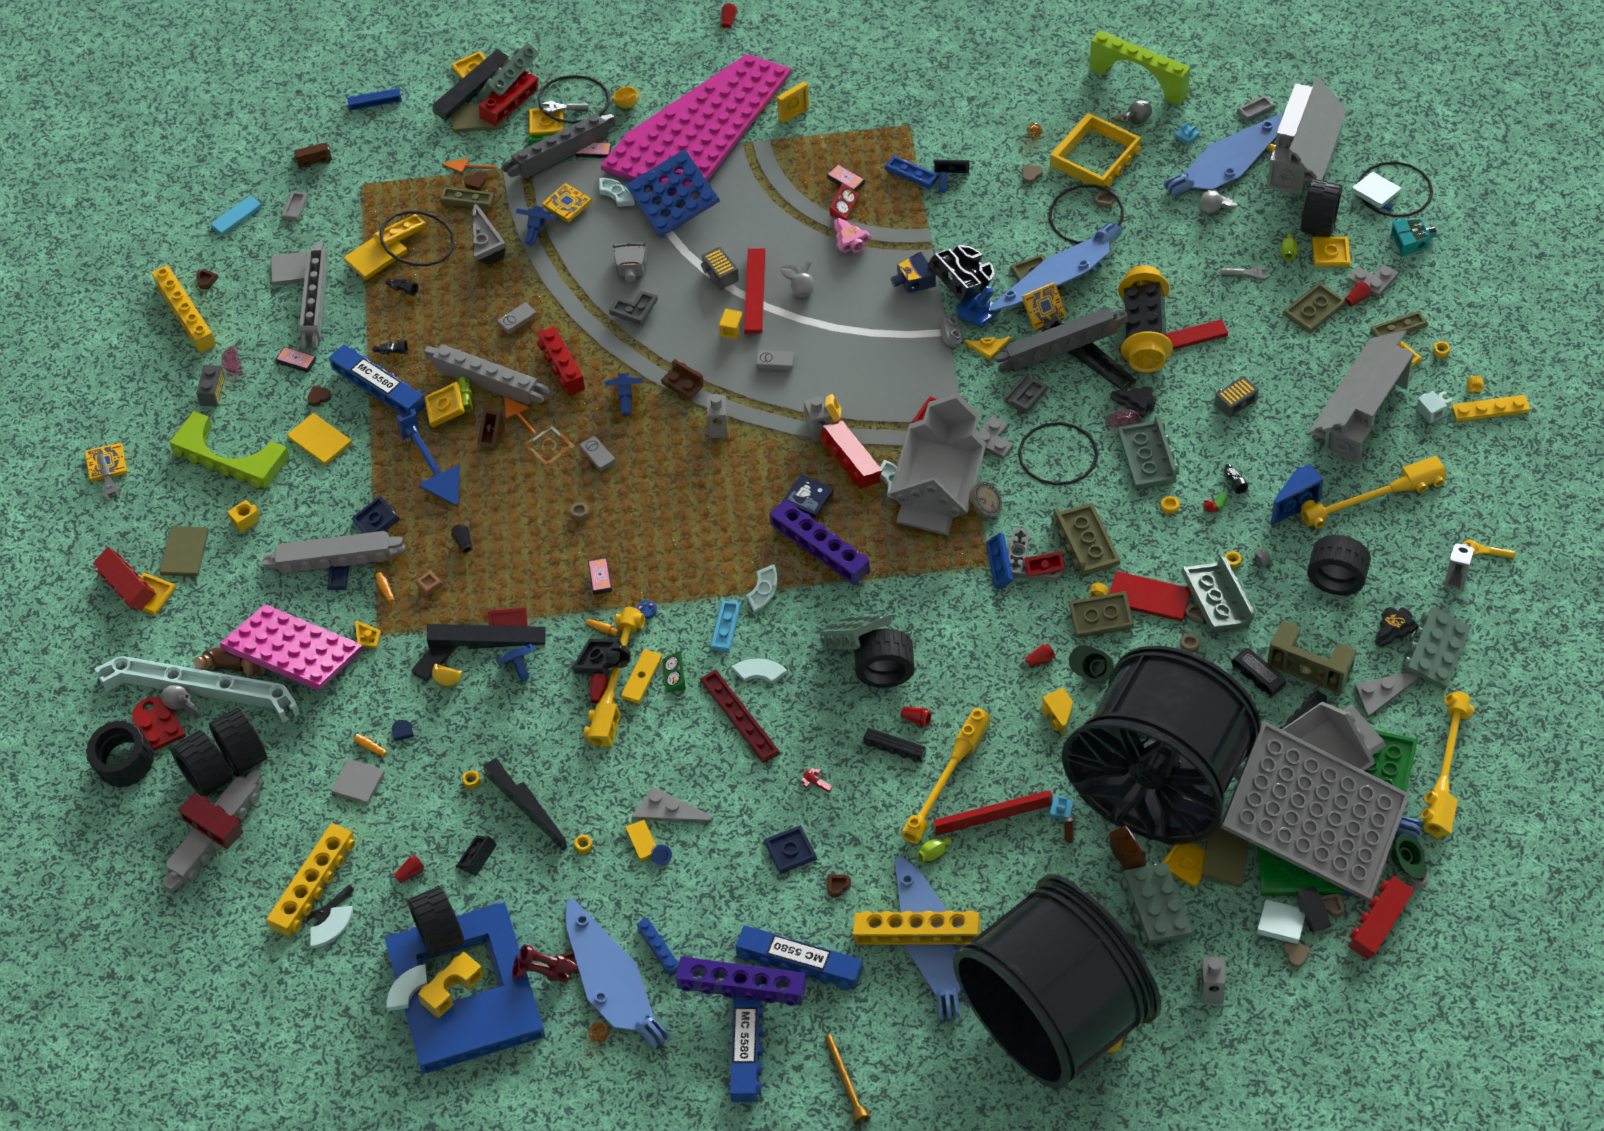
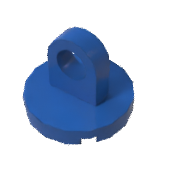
(516, 657)

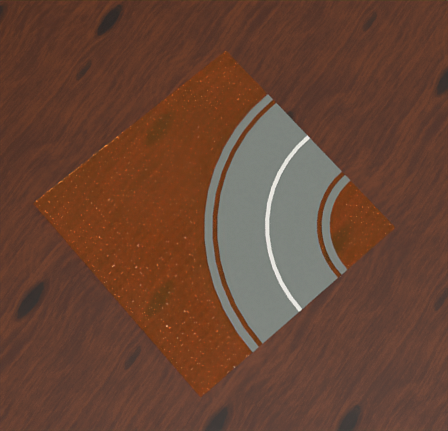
(677, 507)

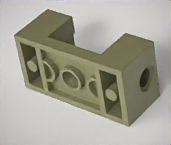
(1288, 658)

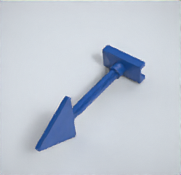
(443, 484)

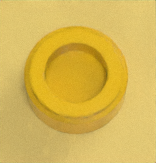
(1170, 504)

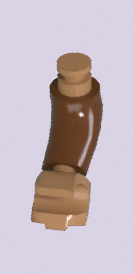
(220, 659)

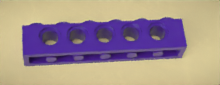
(819, 542)
(732, 973)

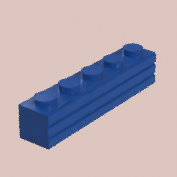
(374, 99)
(658, 946)

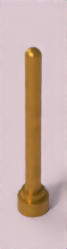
(858, 1111)

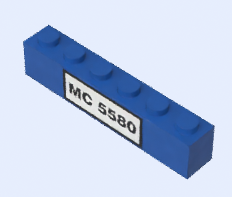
(376, 381)
(799, 957)
(746, 1049)

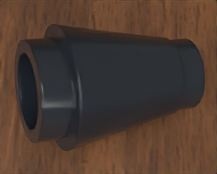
(462, 537)

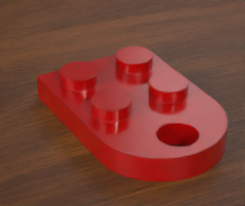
(159, 724)

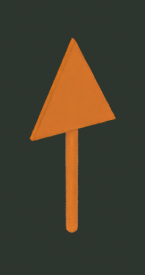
(460, 165)
(514, 408)

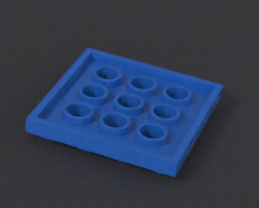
(675, 182)

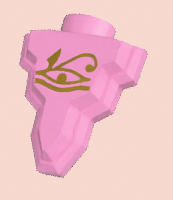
(850, 237)

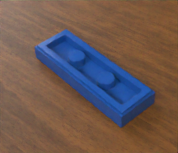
(911, 172)
(999, 561)

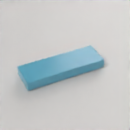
(236, 215)
(725, 626)

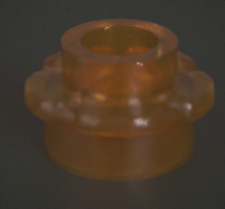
(1034, 128)
(598, 1026)

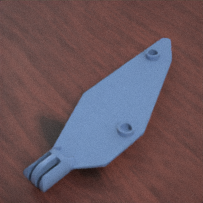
(1226, 158)
(1062, 266)
(933, 961)
(611, 977)

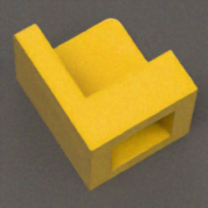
(730, 324)

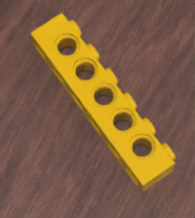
(183, 309)
(334, 837)
(908, 935)

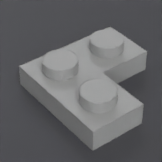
(1378, 282)
(991, 435)

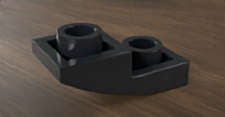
(1314, 908)

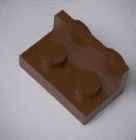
(312, 155)
(683, 380)

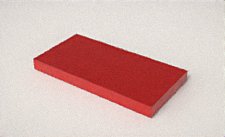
(1152, 595)

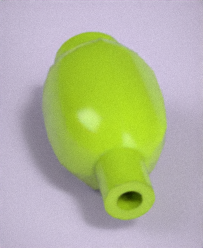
(1289, 248)
(933, 849)

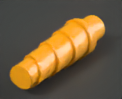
(384, 586)
(603, 627)
(367, 744)

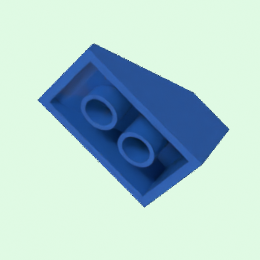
(1301, 487)

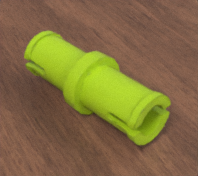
(466, 393)

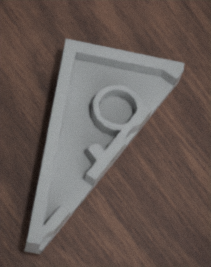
(486, 238)
(1380, 691)
(662, 806)

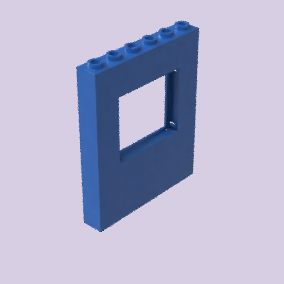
(479, 1021)

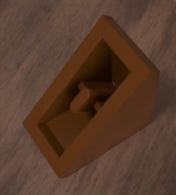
(491, 428)

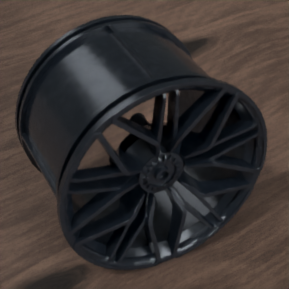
(1163, 745)
(1057, 981)

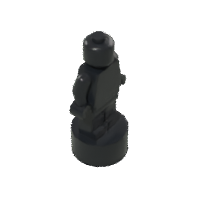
(410, 287)
(400, 347)
(1239, 483)

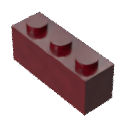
(211, 820)

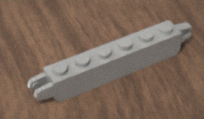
(314, 295)
(486, 374)
(334, 552)
(197, 847)

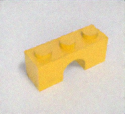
(461, 971)

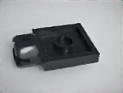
(601, 655)

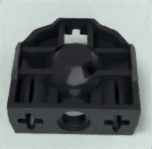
(960, 262)

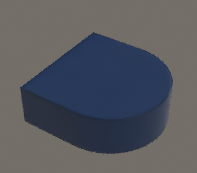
(402, 730)

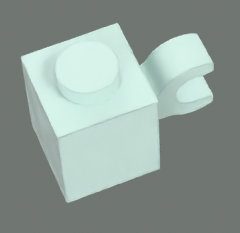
(1433, 406)

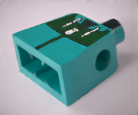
(1412, 235)

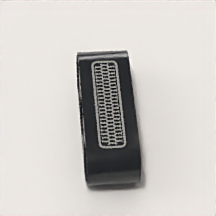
(1259, 671)

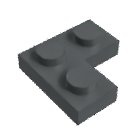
(634, 311)

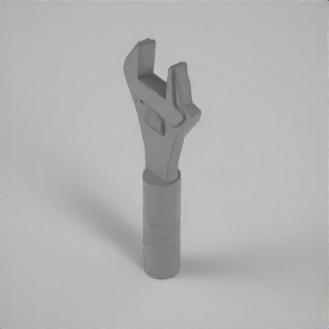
(556, 107)
(1255, 272)
(109, 487)

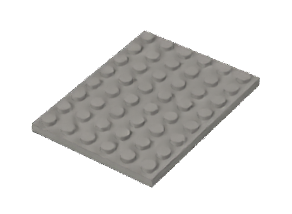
(1315, 811)

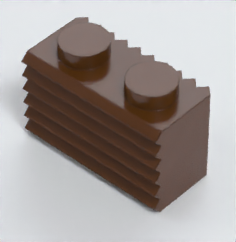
(1127, 848)

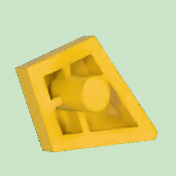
(367, 635)

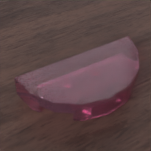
(231, 360)
(1122, 418)

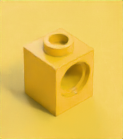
(244, 516)

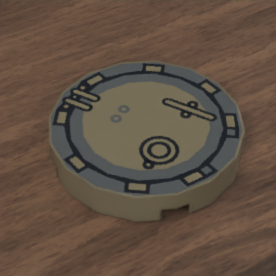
(985, 499)

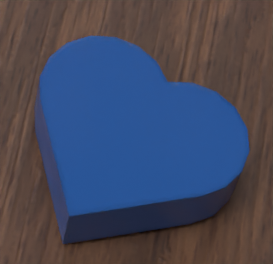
(943, 182)

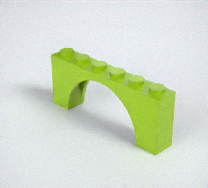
(1170, 74)
(256, 469)

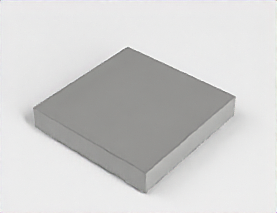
(288, 268)
(358, 781)

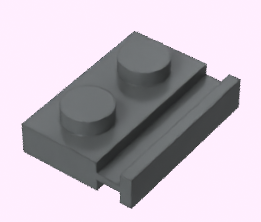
(1025, 393)

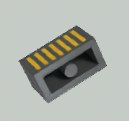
(720, 268)
(210, 385)
(1236, 396)

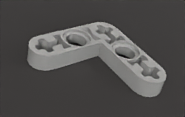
(1020, 572)

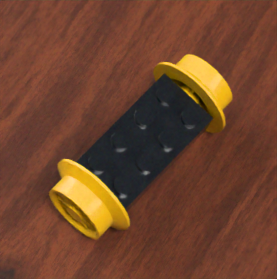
(1146, 336)

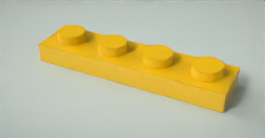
(1490, 408)

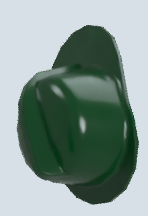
(1091, 663)
(1409, 856)

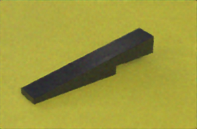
(469, 86)
(1098, 361)
(483, 636)
(524, 799)

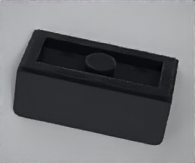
(951, 166)
(476, 854)

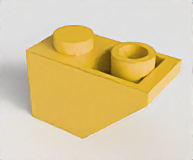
(1059, 709)

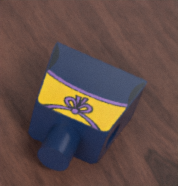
(914, 274)

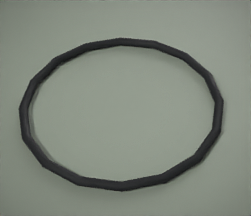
(567, 77)
(1404, 164)
(1077, 187)
(426, 214)
(1052, 424)

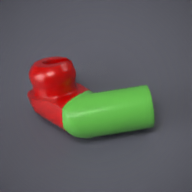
(1217, 505)

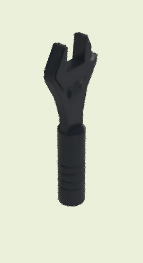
(322, 913)

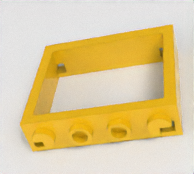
(1132, 141)

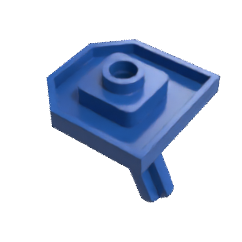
(535, 222)
(977, 309)
(624, 390)

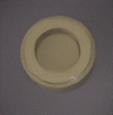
(579, 511)
(1190, 643)

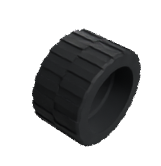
(1321, 207)
(1339, 565)
(884, 658)
(108, 738)
(238, 741)
(201, 763)
(436, 921)

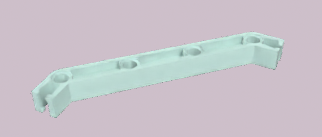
(198, 683)

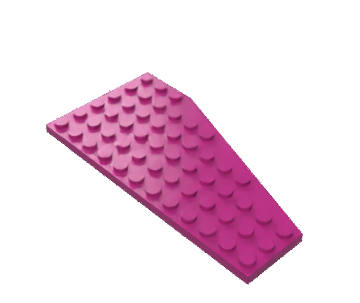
(702, 121)

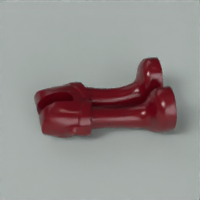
(557, 967)

